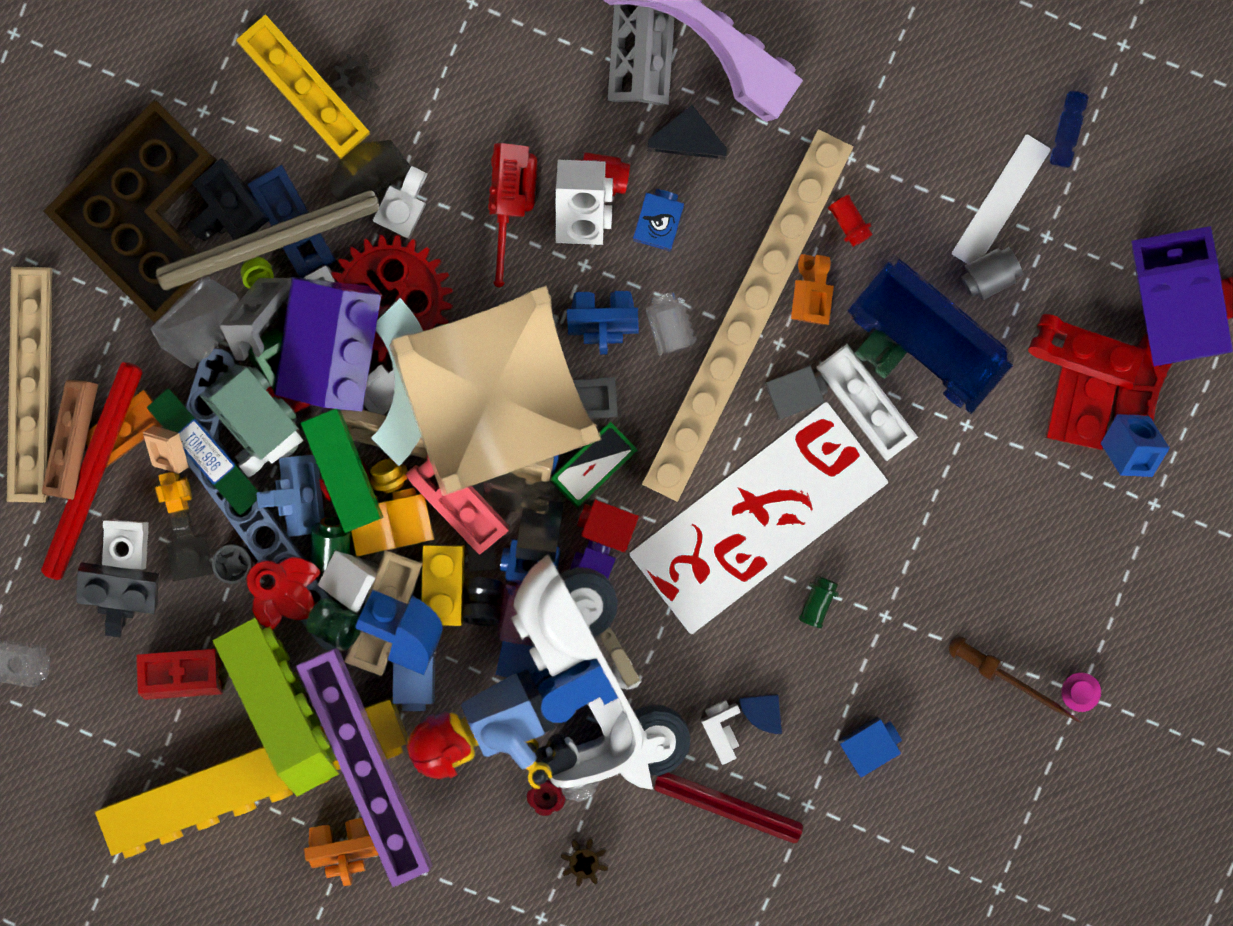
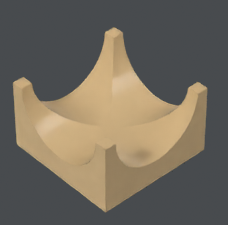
(492, 392)

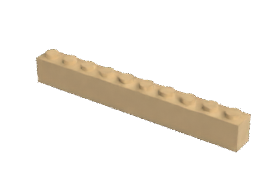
(747, 315)

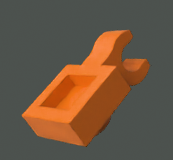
(812, 296)

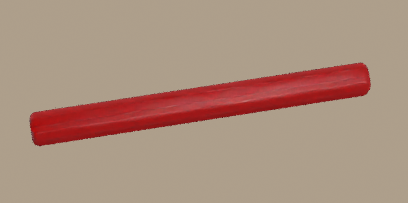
(92, 470)

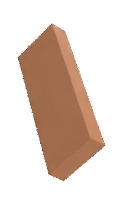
(69, 439)

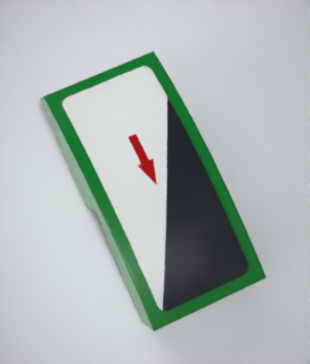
(593, 465)

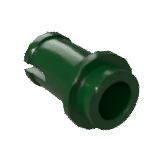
(818, 601)

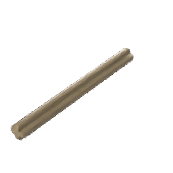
(267, 240)

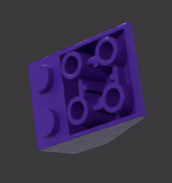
(1182, 296)

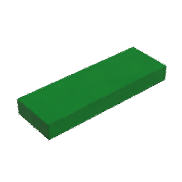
(342, 470)

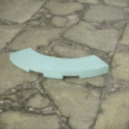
(399, 430)

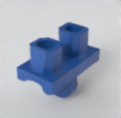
(602, 325)

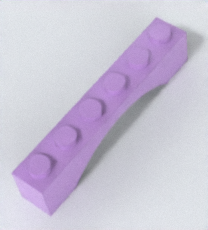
(755, 76)

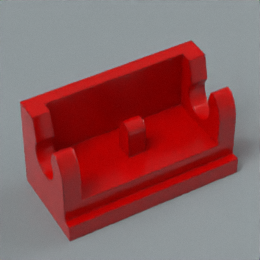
(178, 674)

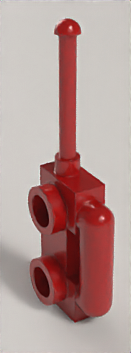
(504, 192)

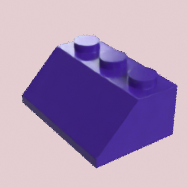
(327, 343)

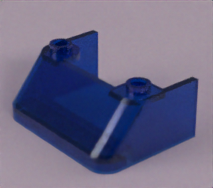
(933, 332)

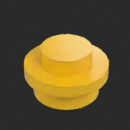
(388, 476)

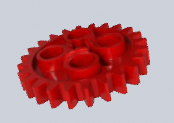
(417, 277)

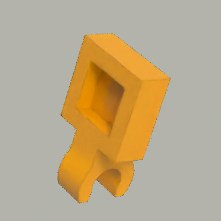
(174, 492)

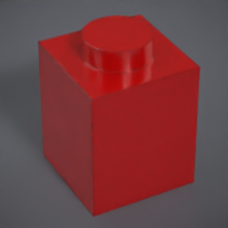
(607, 525)

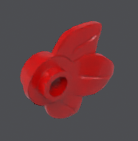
(287, 593)

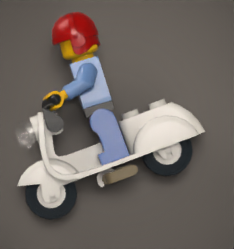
(561, 619)

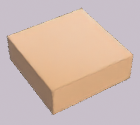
(165, 449)

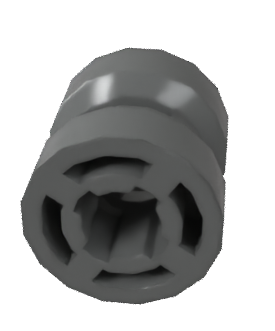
(228, 566)

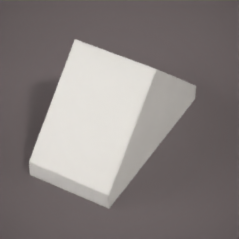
(348, 579)

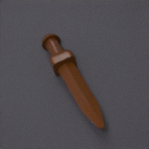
(990, 666)

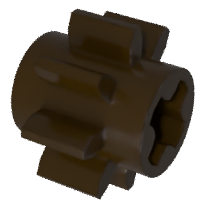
(581, 872)

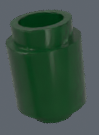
(325, 539)

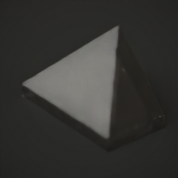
(368, 167)

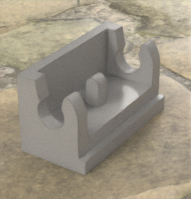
(254, 314)

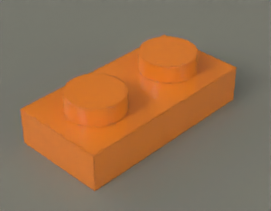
(136, 422)

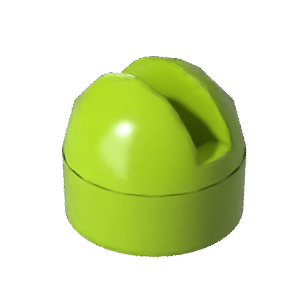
(254, 269)

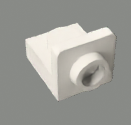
(721, 738)

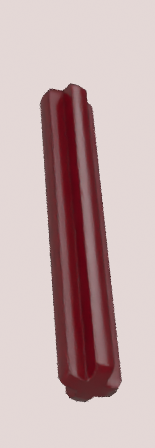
(729, 807)

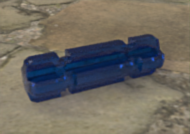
(1069, 129)

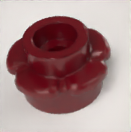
(542, 806)

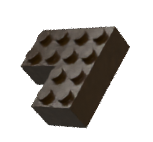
(120, 204)

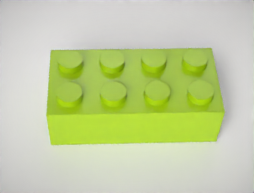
(277, 706)

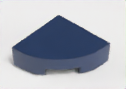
(763, 712)

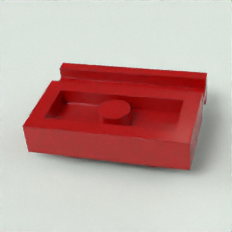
(1080, 409)

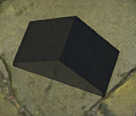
(688, 136)

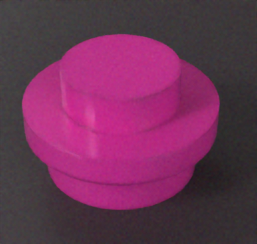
(1081, 692)

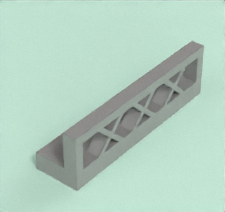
(648, 59)

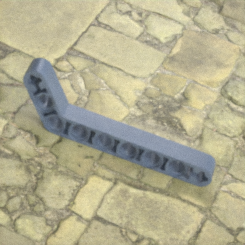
(258, 517)

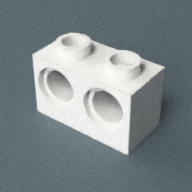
(581, 202)

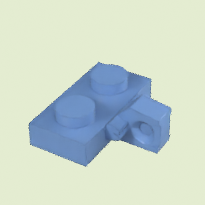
(296, 494)

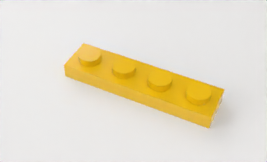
(303, 86)

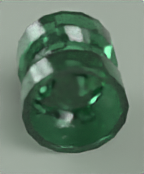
(874, 346)
(330, 622)

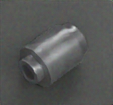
(992, 273)

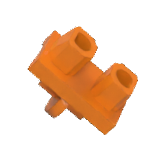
(324, 851)

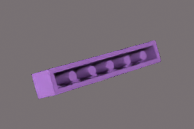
(365, 766)

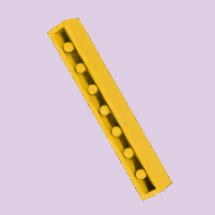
(217, 790)

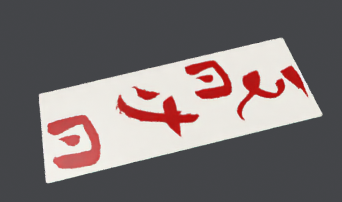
(758, 518)

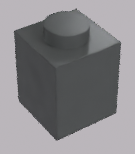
(796, 392)

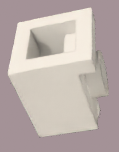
(133, 534)

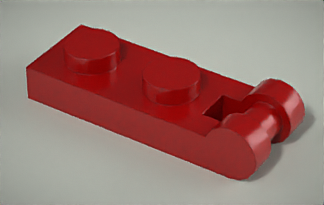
(1087, 352)

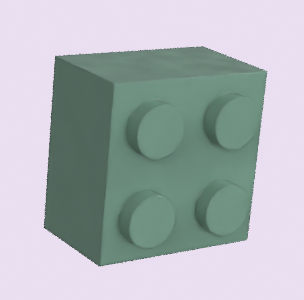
(249, 410)

